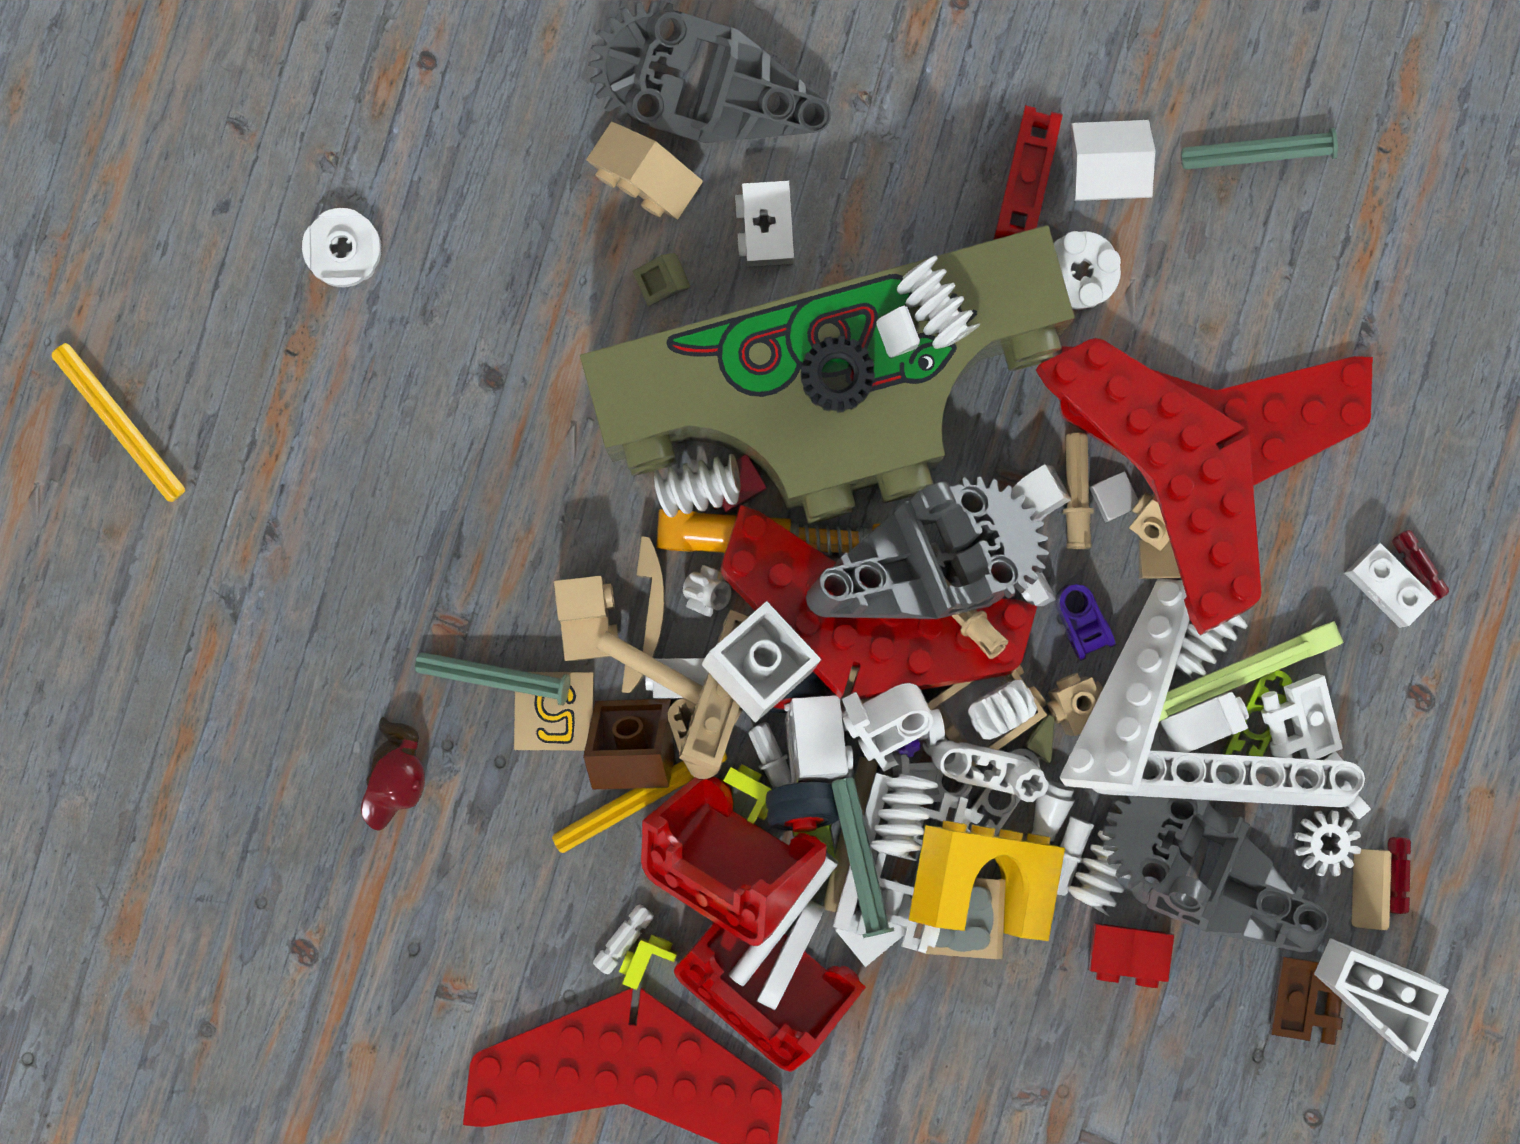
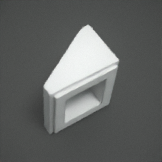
(898, 332)
(1114, 496)

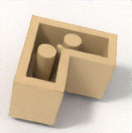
(643, 170)
(584, 615)

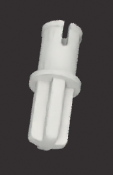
(769, 753)
(1074, 844)

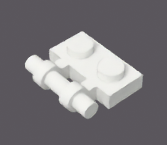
(1311, 716)

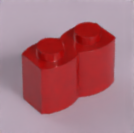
(1130, 953)

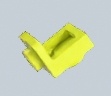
(747, 781)
(636, 963)

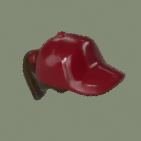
(395, 775)

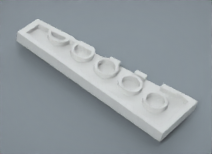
(1127, 713)

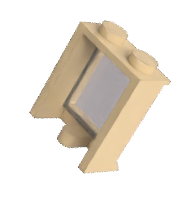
(954, 708)

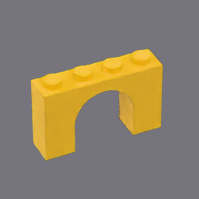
(952, 861)

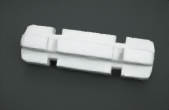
(623, 939)

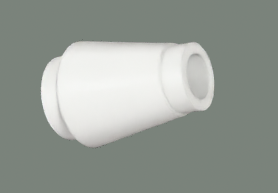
(1052, 809)

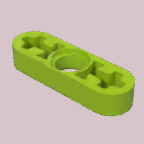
(1236, 745)

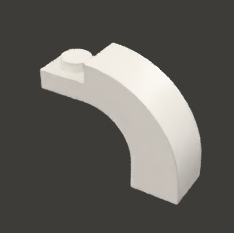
(1046, 493)

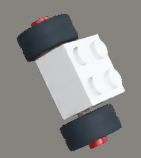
(815, 758)

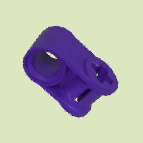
(1084, 623)

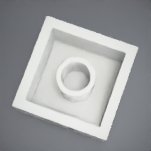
(761, 661)

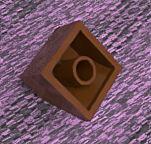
(630, 744)

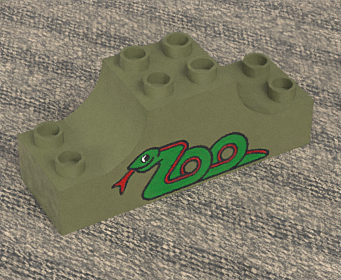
(742, 387)

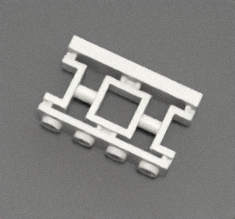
(849, 897)

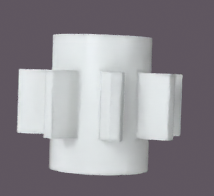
(706, 591)

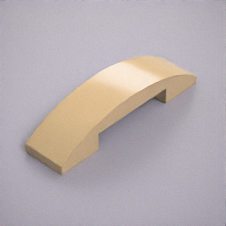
(650, 568)

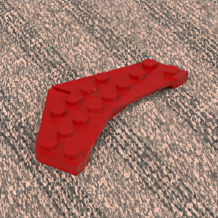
(1282, 414)
(1174, 443)
(778, 567)
(605, 1061)

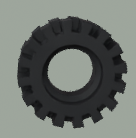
(837, 349)

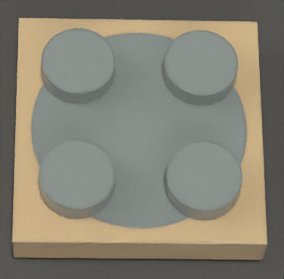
(983, 925)

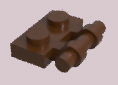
(1296, 1003)

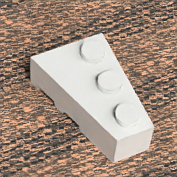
(1385, 995)

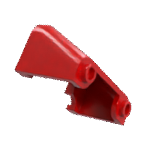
(725, 863)
(805, 1014)

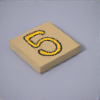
(550, 726)

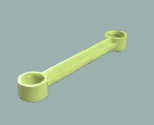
(1251, 668)

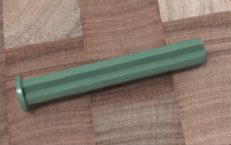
(1260, 150)
(494, 676)
(860, 857)

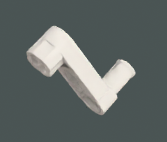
(1009, 774)

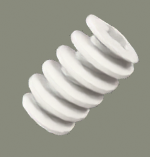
(936, 304)
(698, 487)
(1199, 648)
(903, 816)
(1100, 879)

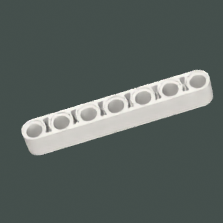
(1245, 786)

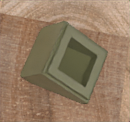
(661, 278)
(1041, 739)

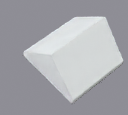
(1112, 160)

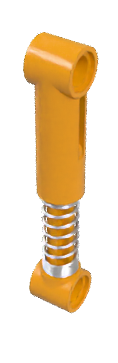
(712, 533)

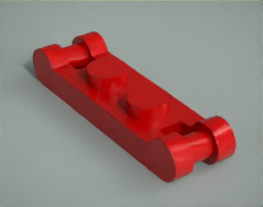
(1028, 172)

